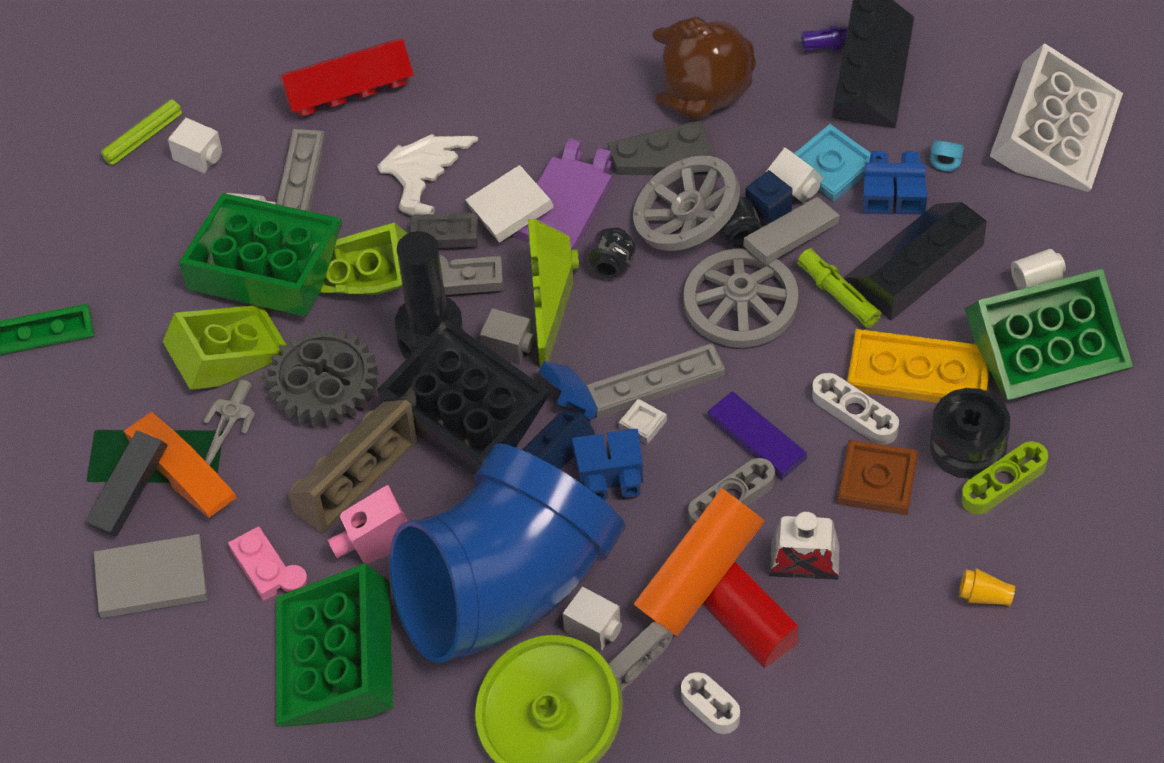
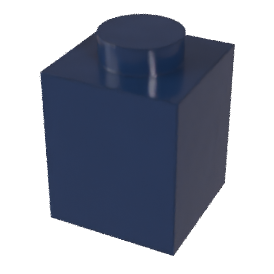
(770, 196)

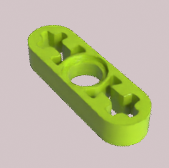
(1009, 463)

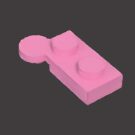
(264, 565)

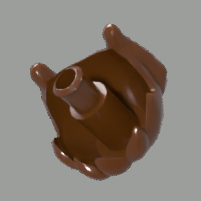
(704, 66)

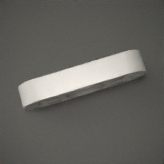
(860, 422)

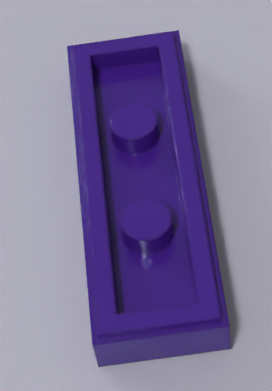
(757, 434)

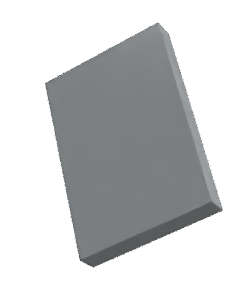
(150, 576)

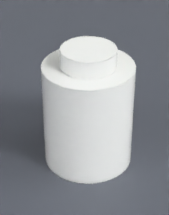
(1038, 269)

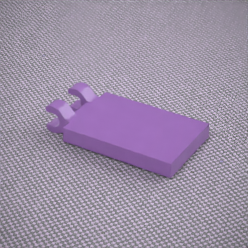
(574, 191)

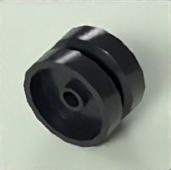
(969, 432)

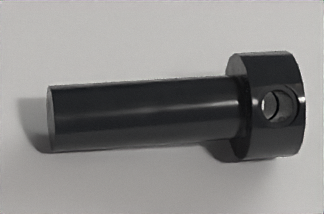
(423, 292)

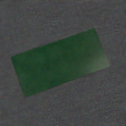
(111, 444)

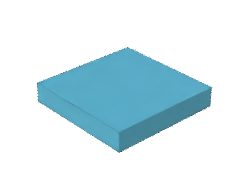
(836, 160)

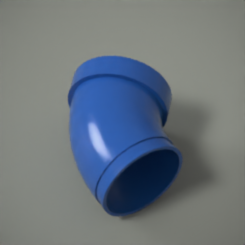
(497, 555)

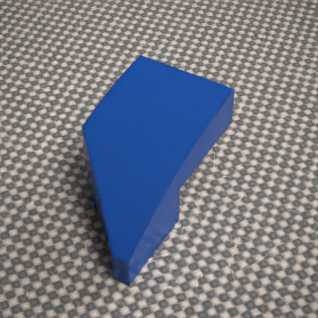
(573, 389)

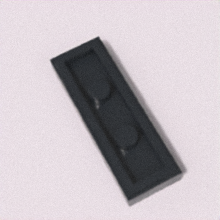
(126, 483)

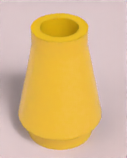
(985, 589)

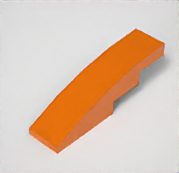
(185, 468)

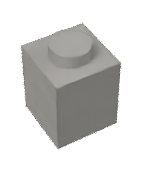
(507, 335)

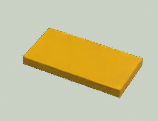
(914, 366)

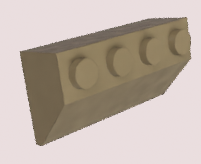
(354, 465)

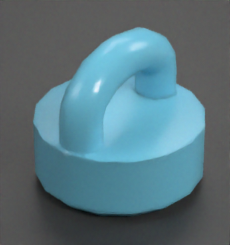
(946, 149)

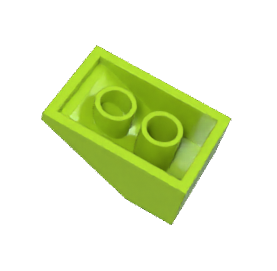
(221, 344)

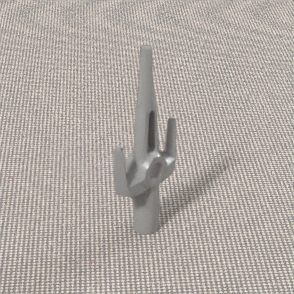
(230, 412)

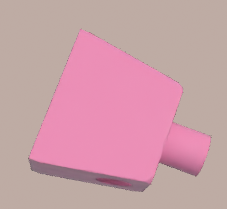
(369, 526)

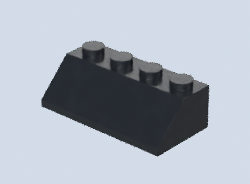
(873, 63)
(919, 257)

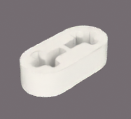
(704, 708)

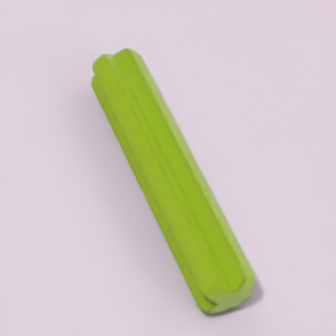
(141, 132)

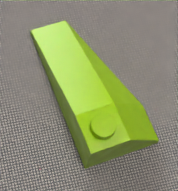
(365, 262)
(552, 281)

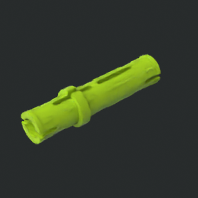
(829, 279)

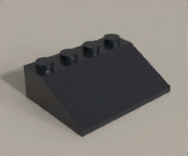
(464, 396)

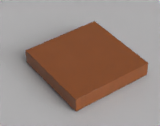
(878, 477)

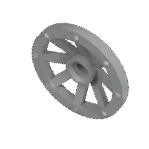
(688, 208)
(740, 294)

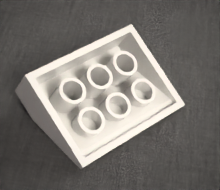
(1056, 121)

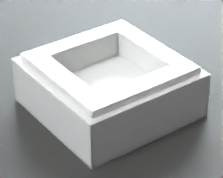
(645, 418)

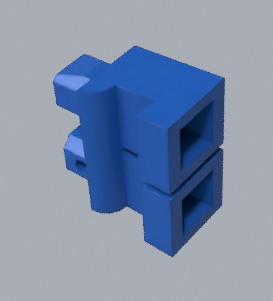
(904, 177)
(621, 469)

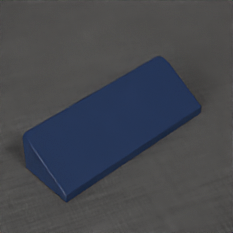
(555, 440)

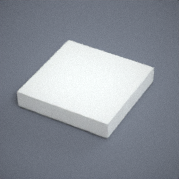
(509, 203)

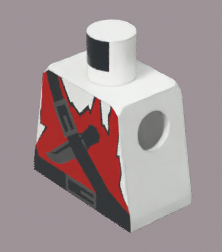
(805, 548)

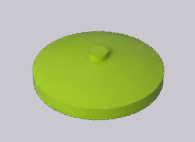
(549, 703)

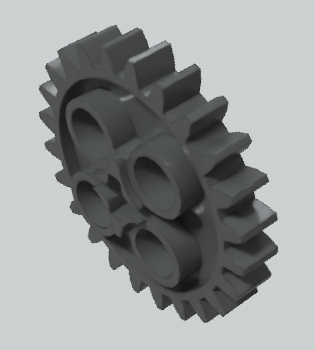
(322, 376)

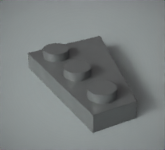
(658, 149)

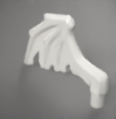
(421, 162)

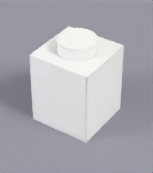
(195, 145)
(797, 174)
(592, 619)

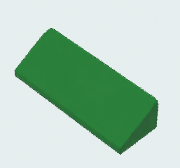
(46, 329)

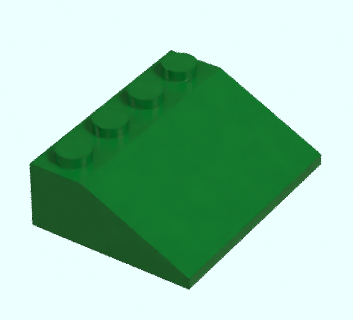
(261, 254)
(1049, 334)
(334, 649)

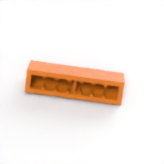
(699, 562)

